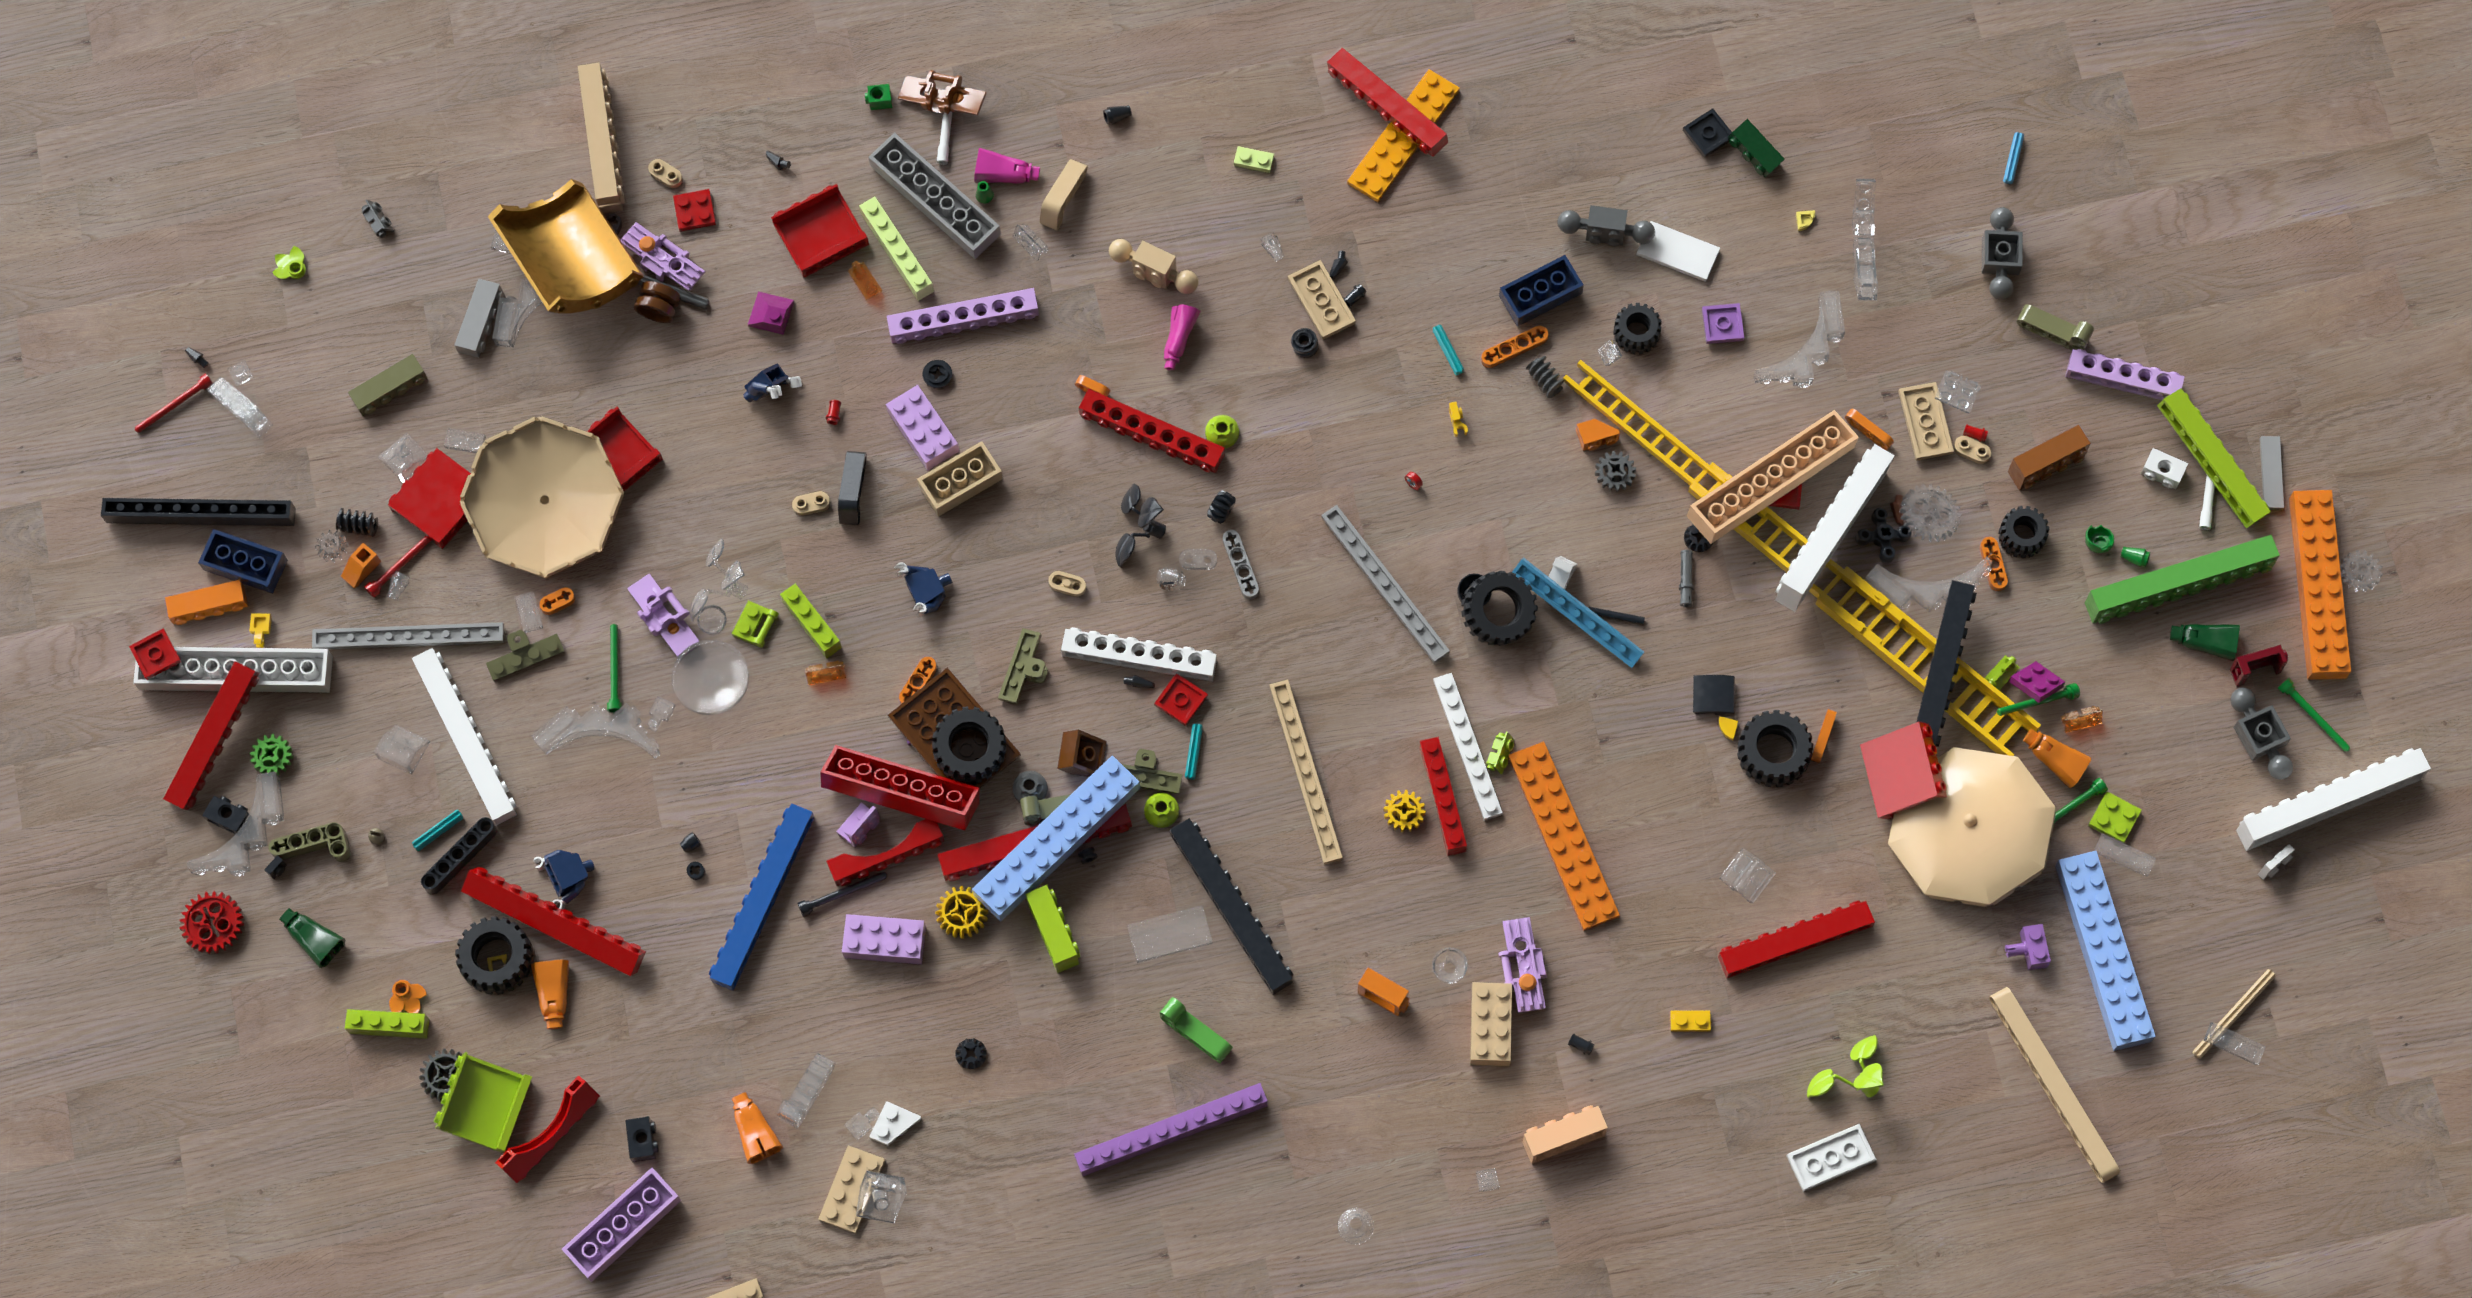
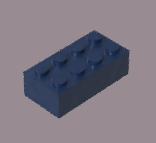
(1541, 290)
(243, 561)

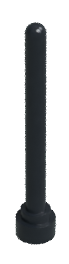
(808, 906)

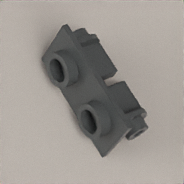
(372, 212)

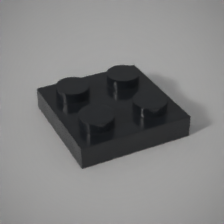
(1707, 132)

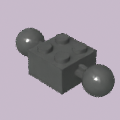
(1606, 226)
(2002, 253)
(2262, 733)

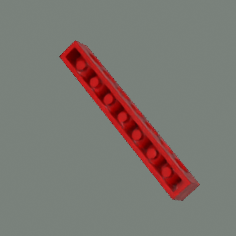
(1095, 400)

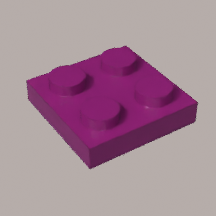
(2037, 681)

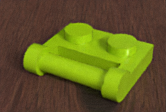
(749, 622)

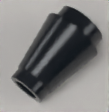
(1116, 114)

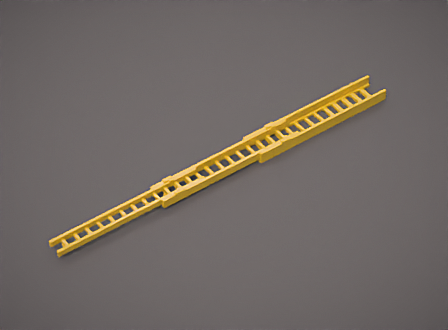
(1824, 602)

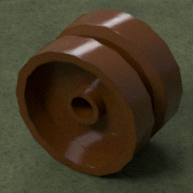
(657, 302)

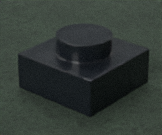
(276, 867)

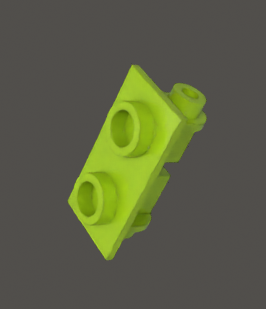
(2002, 672)
(1503, 744)

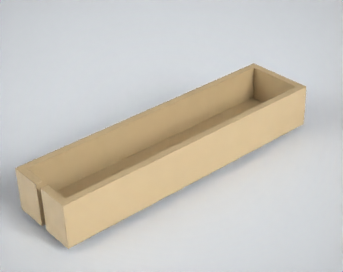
(601, 138)

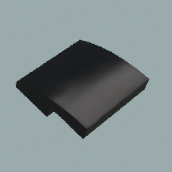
(1714, 694)

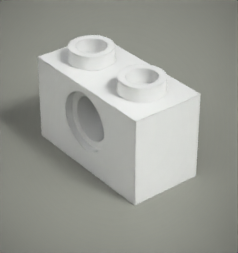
(2162, 460)

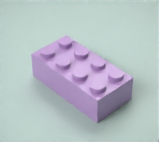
(922, 427)
(883, 939)

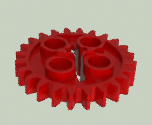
(195, 930)

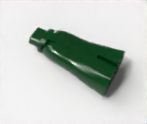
(2212, 639)
(312, 937)

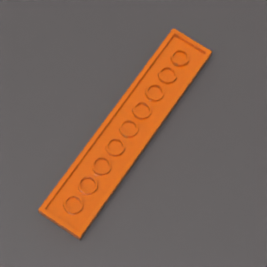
(1563, 836)

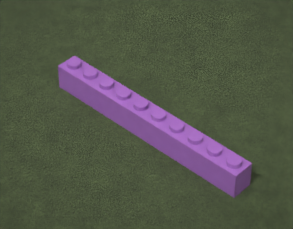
(1171, 1129)

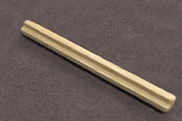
(2238, 1009)

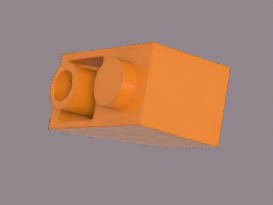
(1596, 433)
(360, 565)

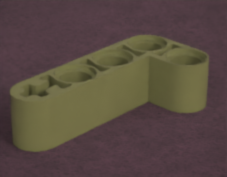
(2054, 328)
(1036, 811)
(308, 845)

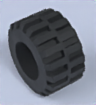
(1634, 342)
(2033, 521)

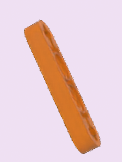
(1512, 343)

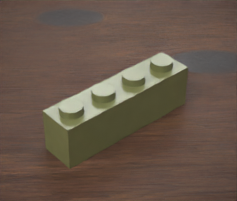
(387, 385)

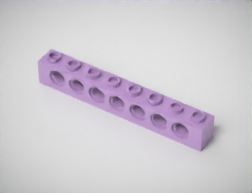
(954, 310)

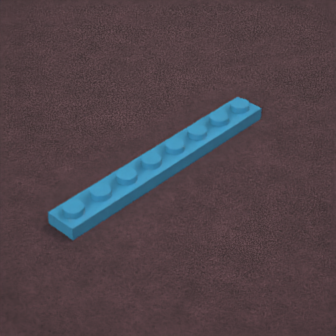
(1578, 613)

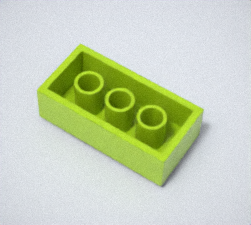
(1051, 926)

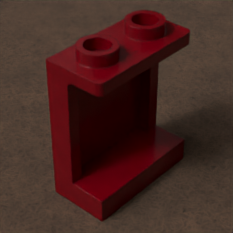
(2245, 664)

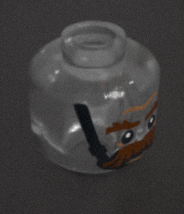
(1171, 578)

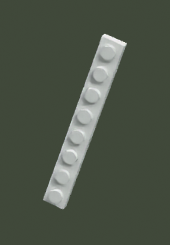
(1467, 746)

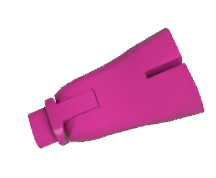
(1000, 168)
(1182, 321)

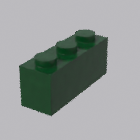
(1755, 148)

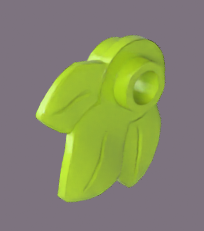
(288, 263)

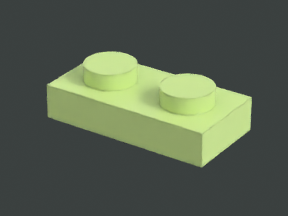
(1253, 159)

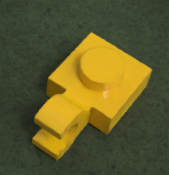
(1456, 415)
(260, 625)

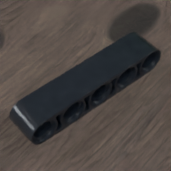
(457, 865)

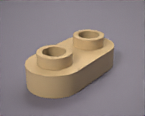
(664, 172)
(1971, 450)
(811, 505)
(1067, 584)

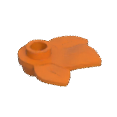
(409, 999)

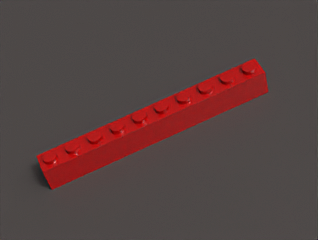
(991, 852)
(553, 921)

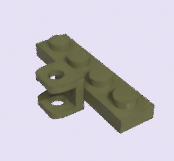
(523, 654)
(1023, 667)
(1153, 779)

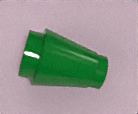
(984, 193)
(2136, 556)

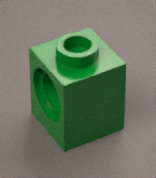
(884, 102)

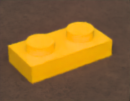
(1690, 1021)

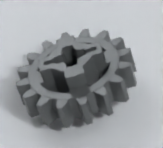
(1617, 479)

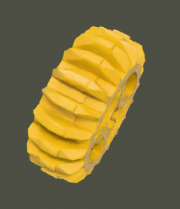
(954, 914)

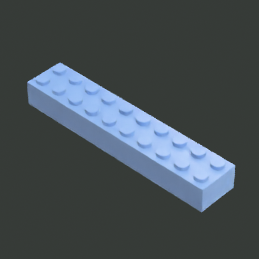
(1056, 838)
(2105, 951)

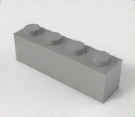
(478, 318)

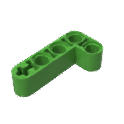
(1195, 1031)

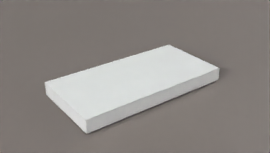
(1680, 252)
(1831, 1157)

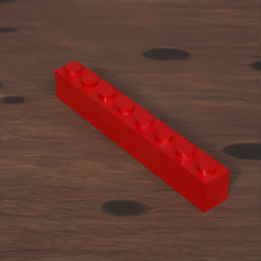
(1387, 102)
(211, 736)
(1796, 939)

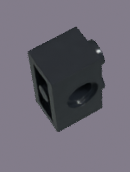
(218, 807)
(636, 1128)

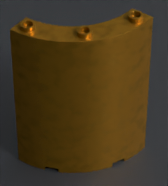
(567, 250)

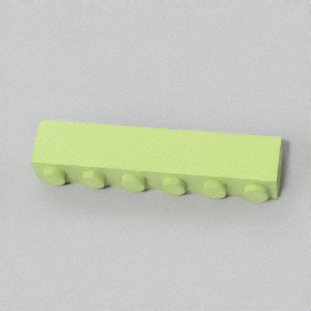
(896, 248)

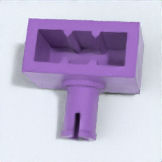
(2032, 947)

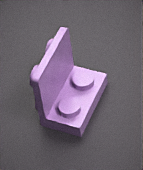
(859, 824)

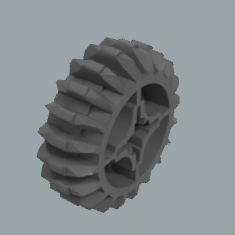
(439, 1080)

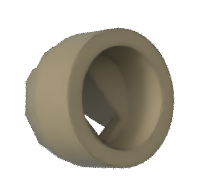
(375, 839)

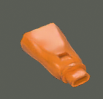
(2061, 759)
(551, 987)
(755, 1133)

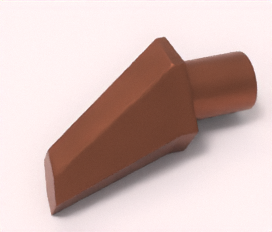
(1895, 506)

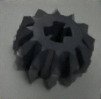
(1221, 507)

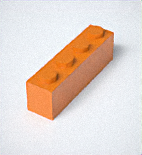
(206, 602)

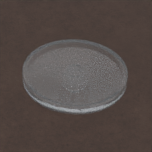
(710, 677)

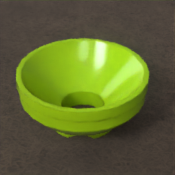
(1226, 438)
(1165, 818)

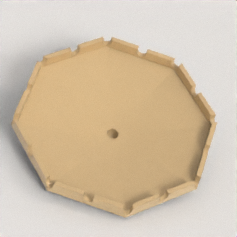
(541, 496)
(1982, 836)

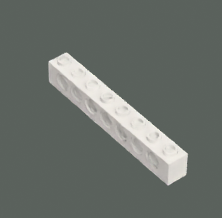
(1165, 665)

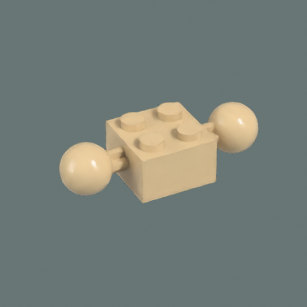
(1154, 265)

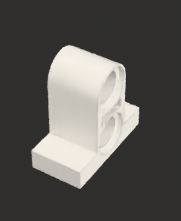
(1562, 571)

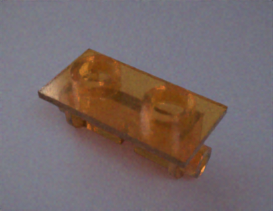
(864, 280)
(833, 671)
(2090, 717)

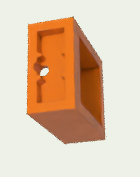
(1383, 992)

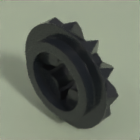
(932, 367)
(1691, 541)
(971, 1062)

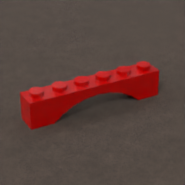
(1443, 796)
(849, 867)
(576, 1101)

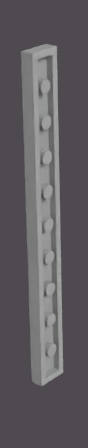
(1385, 584)
(408, 636)

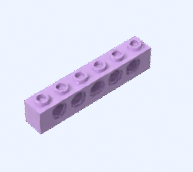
(2115, 380)

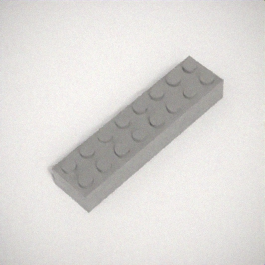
(934, 195)

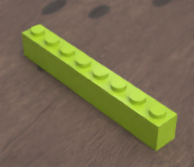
(2214, 458)

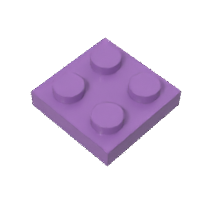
(1723, 323)

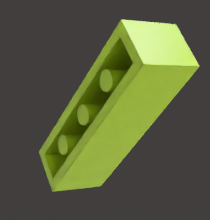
(811, 621)
(387, 1023)

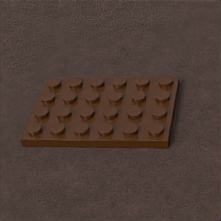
(924, 709)

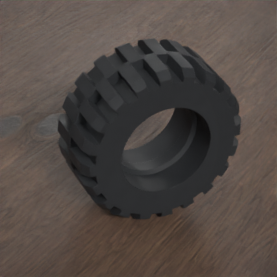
(1519, 593)
(969, 770)
(1775, 772)
(482, 934)

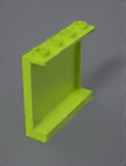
(482, 1102)

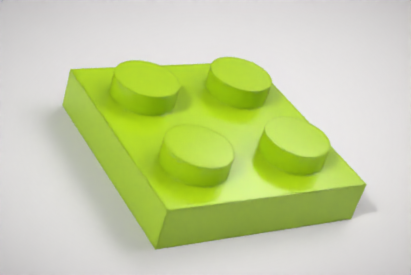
(2114, 817)

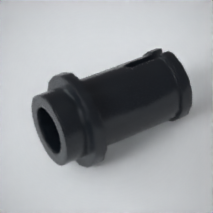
(1358, 292)
(1581, 1044)

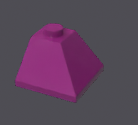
(770, 313)

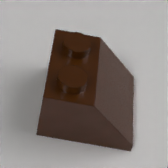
(1081, 753)

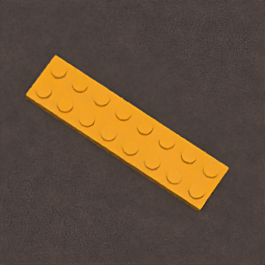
(1393, 148)

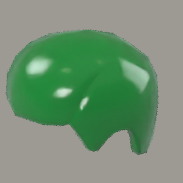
(2099, 539)

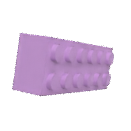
(621, 1224)

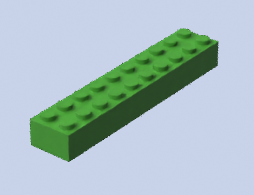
(2182, 579)

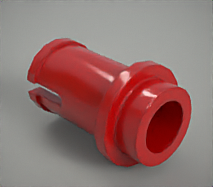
(833, 412)
(1976, 433)

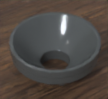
(1040, 789)

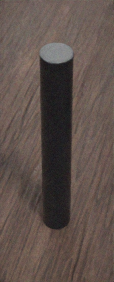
(1618, 615)

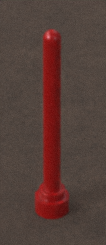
(203, 383)
(375, 587)

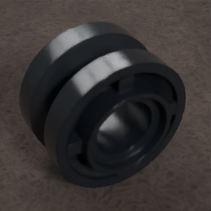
(1300, 336)

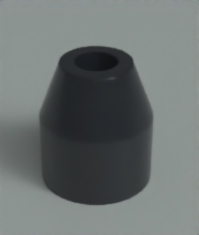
(690, 842)

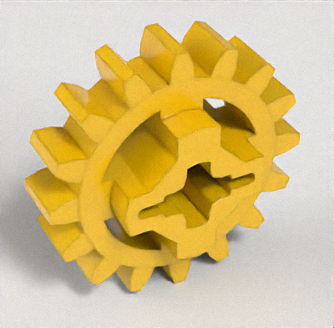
(1396, 809)

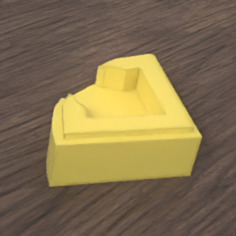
(1804, 219)

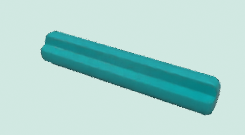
(1448, 350)
(1193, 752)
(437, 830)

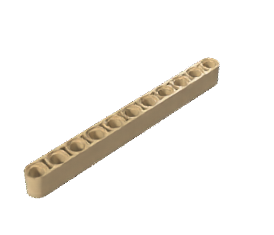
(2054, 1085)

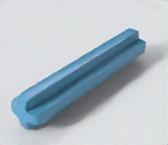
(2013, 158)

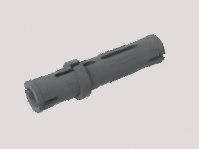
(1686, 578)

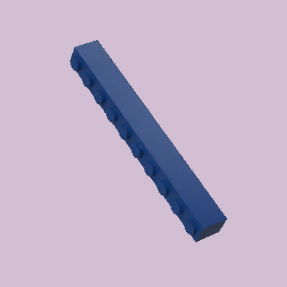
(761, 897)

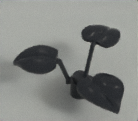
(1147, 514)

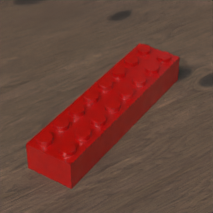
(900, 787)

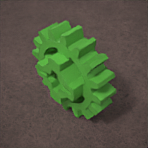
(278, 749)

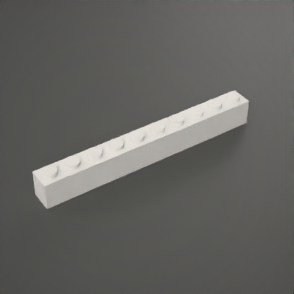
(464, 736)

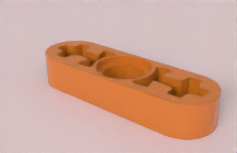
(1869, 429)
(1996, 555)
(920, 667)
(1823, 735)

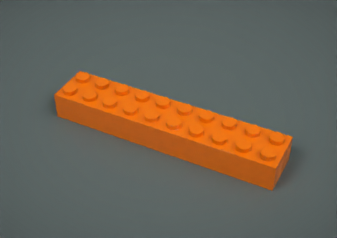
(2319, 585)

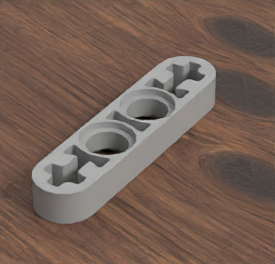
(1240, 564)

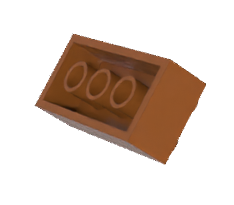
(2049, 457)

